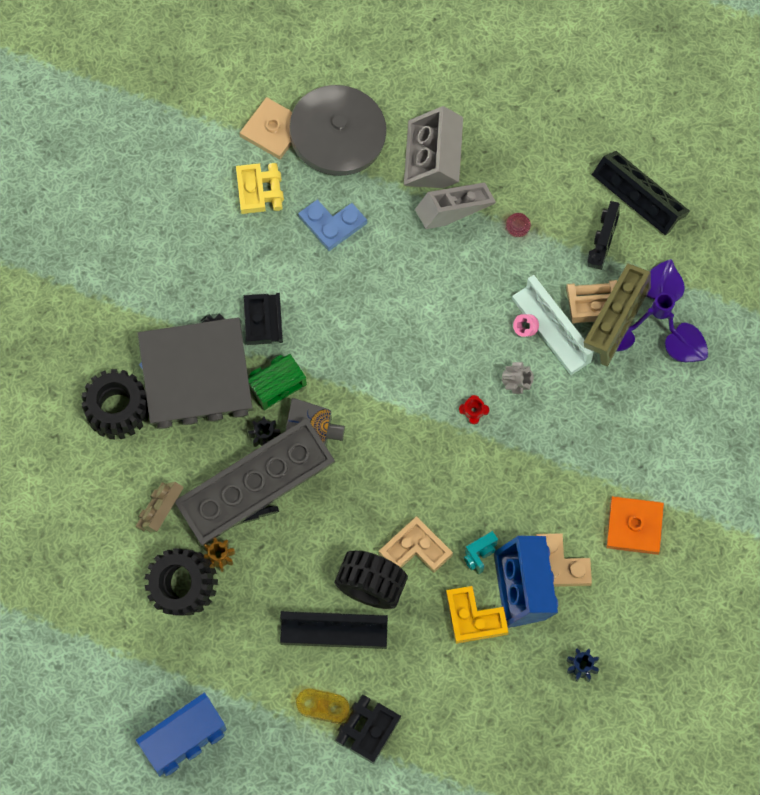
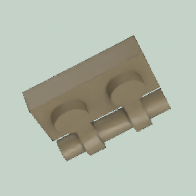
(159, 507)

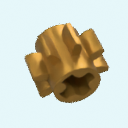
(225, 553)

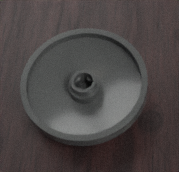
(337, 130)

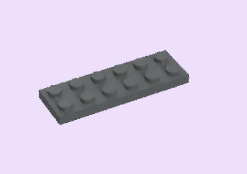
(254, 481)

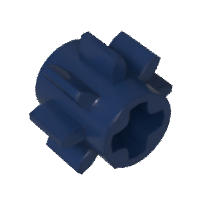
(590, 668)

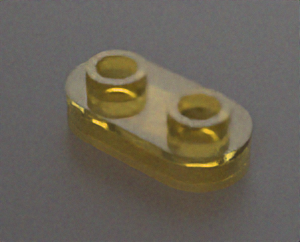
(323, 703)

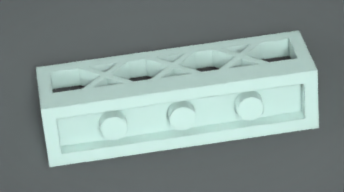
(553, 326)

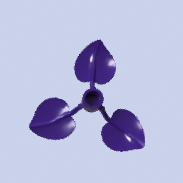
(685, 342)

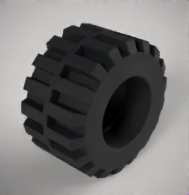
(107, 386)
(161, 576)
(371, 579)

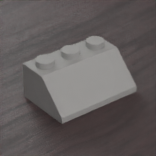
(434, 149)

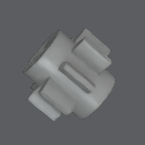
(517, 378)

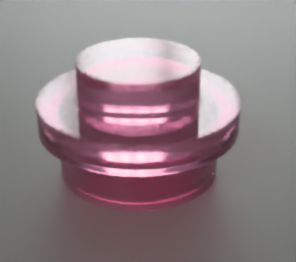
(518, 225)

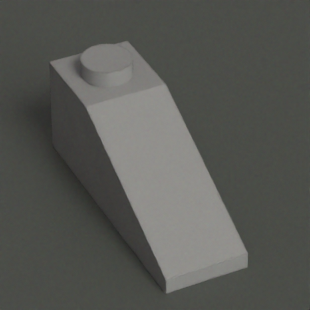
(452, 204)

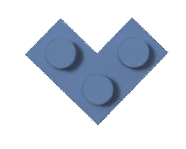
(332, 229)

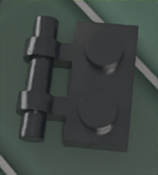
(375, 732)

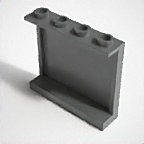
(195, 372)

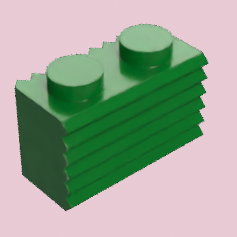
(276, 381)

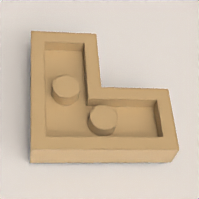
(418, 541)
(567, 571)

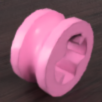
(519, 329)

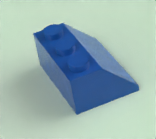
(526, 580)
(182, 735)

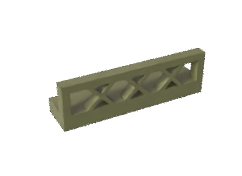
(618, 312)

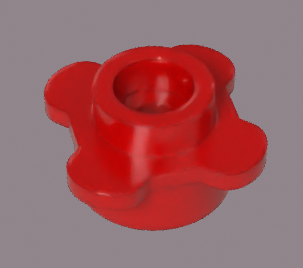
(474, 402)

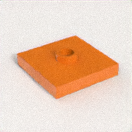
(635, 525)

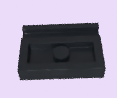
(263, 319)

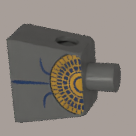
(318, 417)

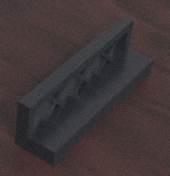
(639, 192)
(334, 630)

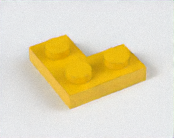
(472, 624)

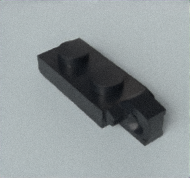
(604, 237)

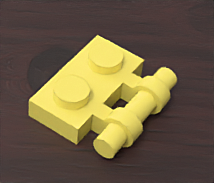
(250, 188)

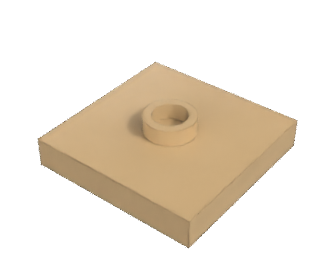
(269, 128)

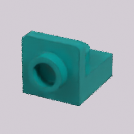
(482, 547)

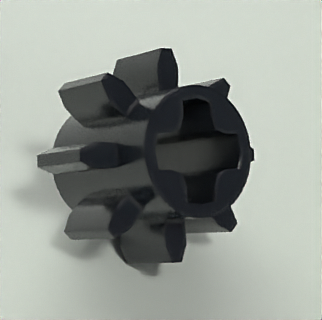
(263, 426)

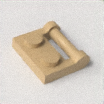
(587, 307)

